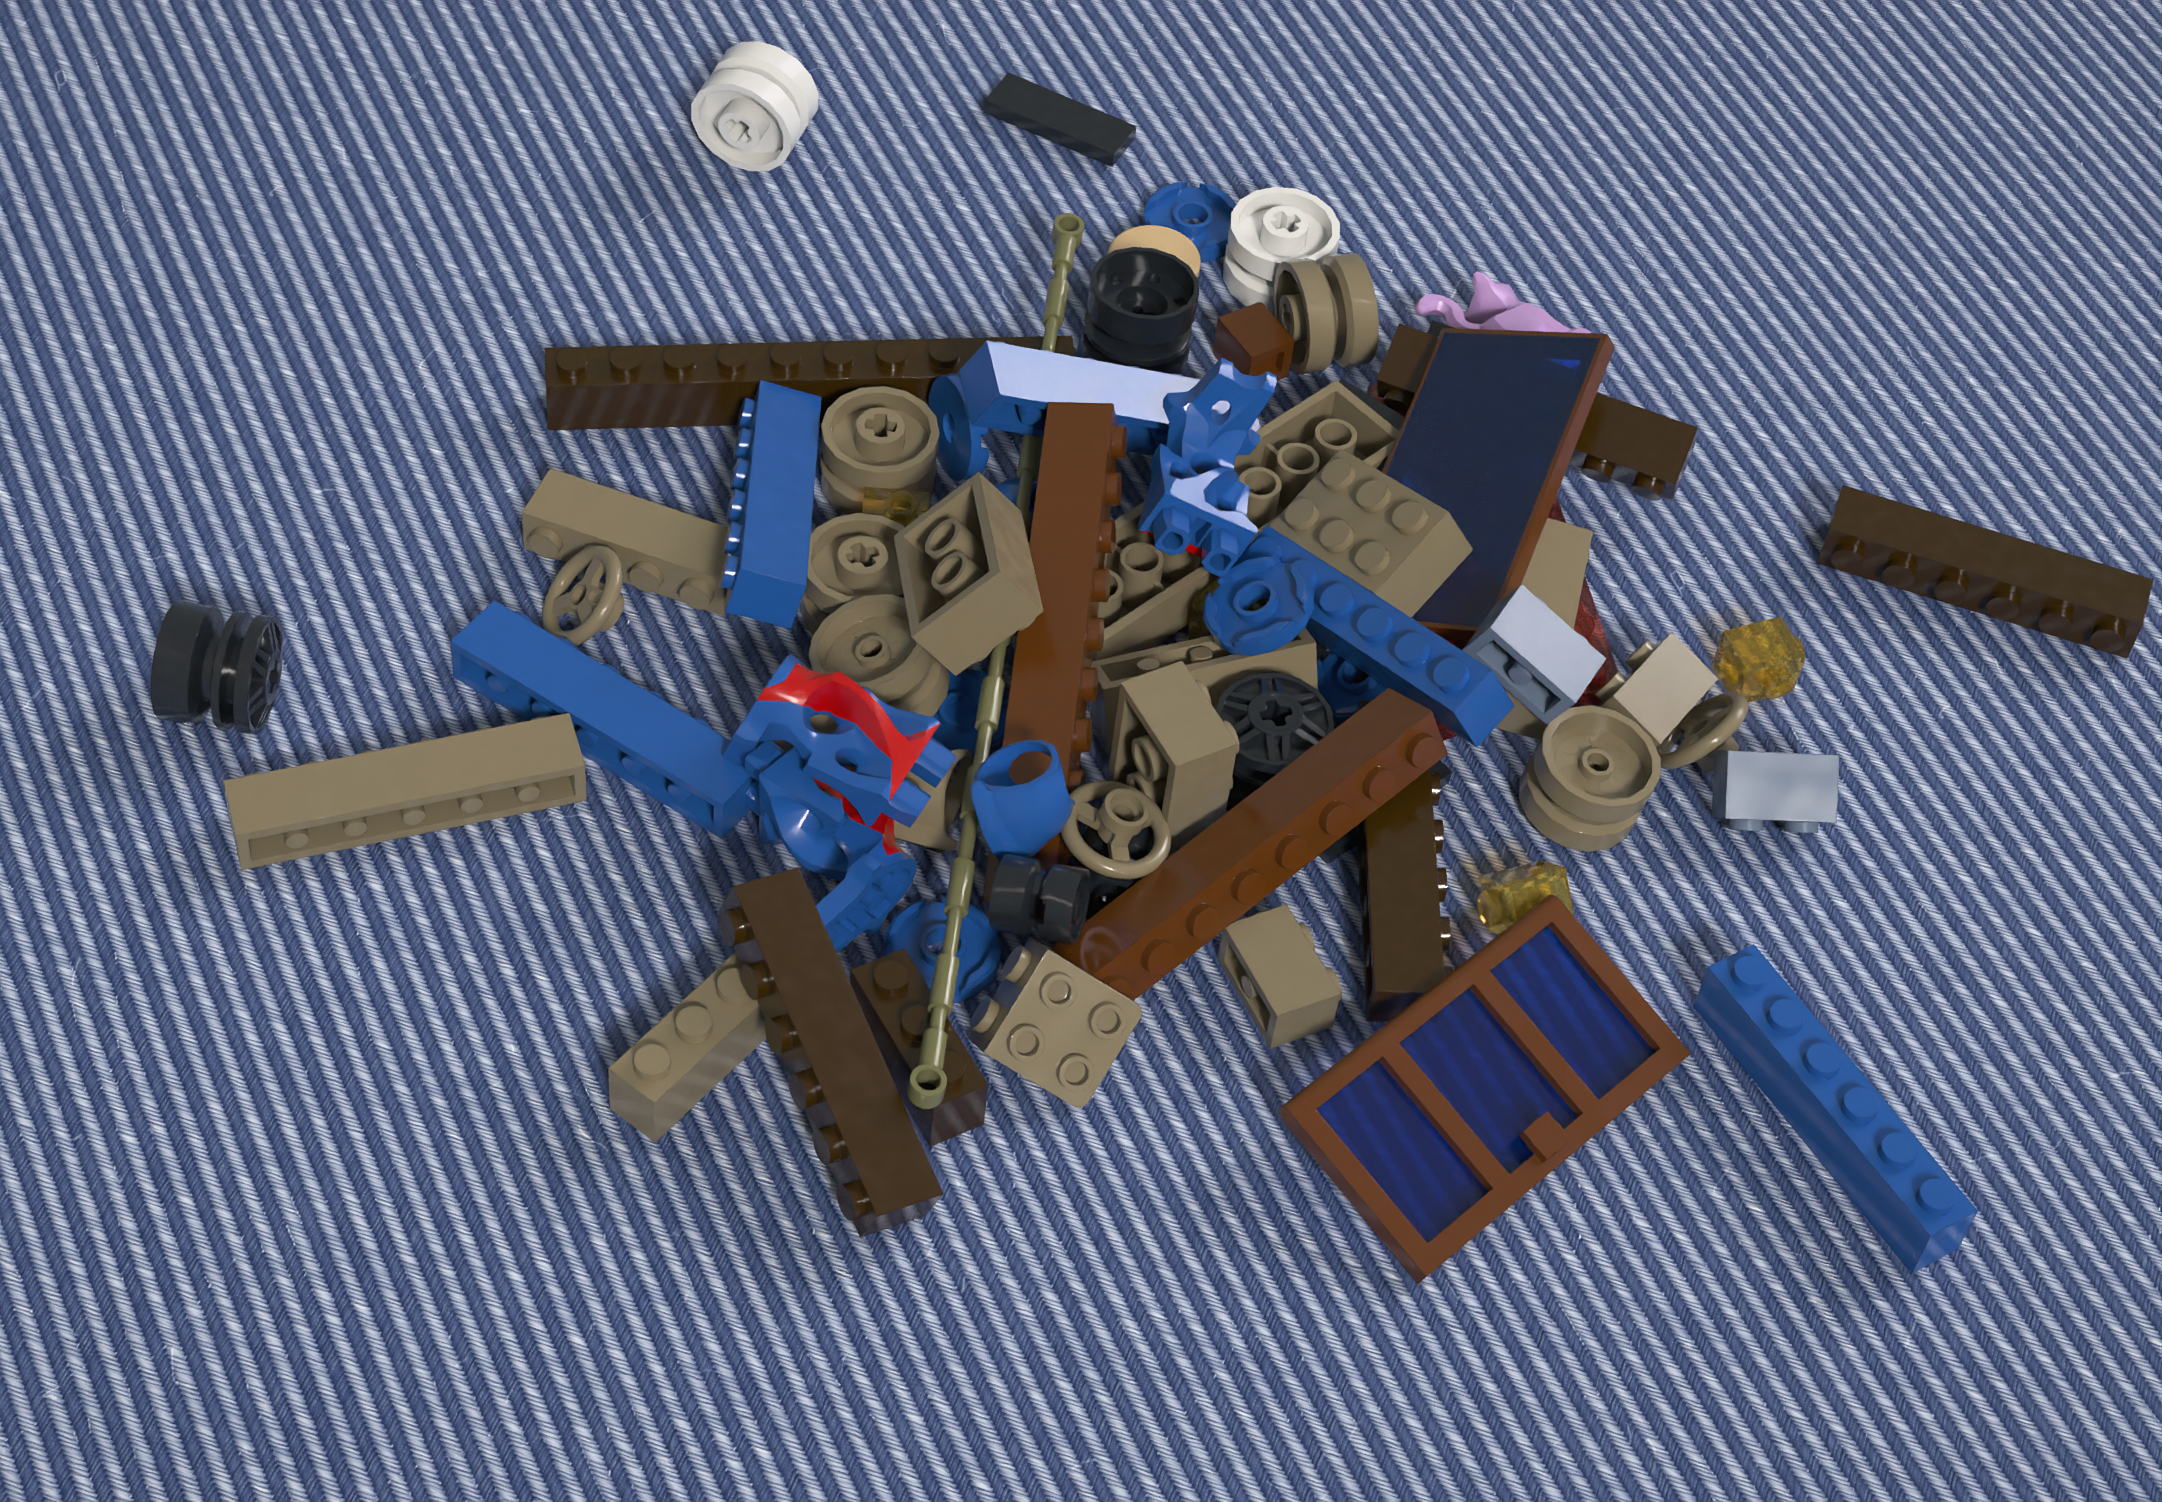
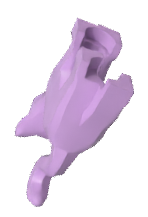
(1491, 308)

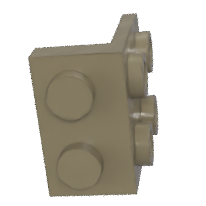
(1054, 1023)

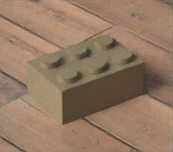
(1375, 532)
(967, 574)
(1174, 749)

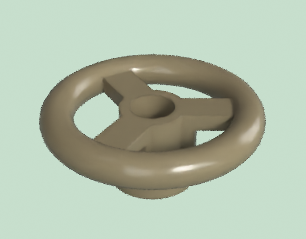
(593, 601)
(1705, 733)
(1117, 821)

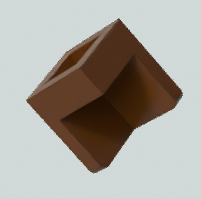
(1254, 342)

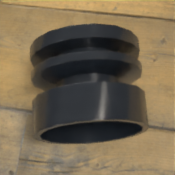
(1141, 310)
(216, 667)
(1275, 724)

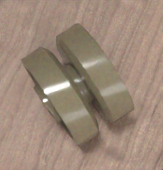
(1327, 311)
(879, 442)
(848, 561)
(875, 649)
(1589, 778)

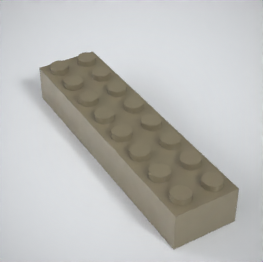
(1156, 591)

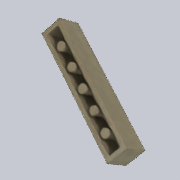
(405, 790)

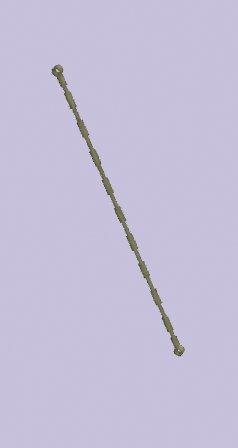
(1066, 236)

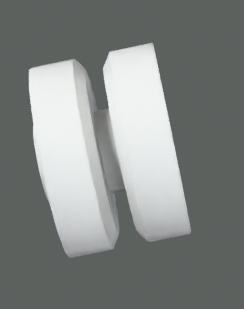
(754, 106)
(1271, 229)

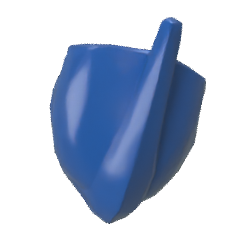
(1023, 815)

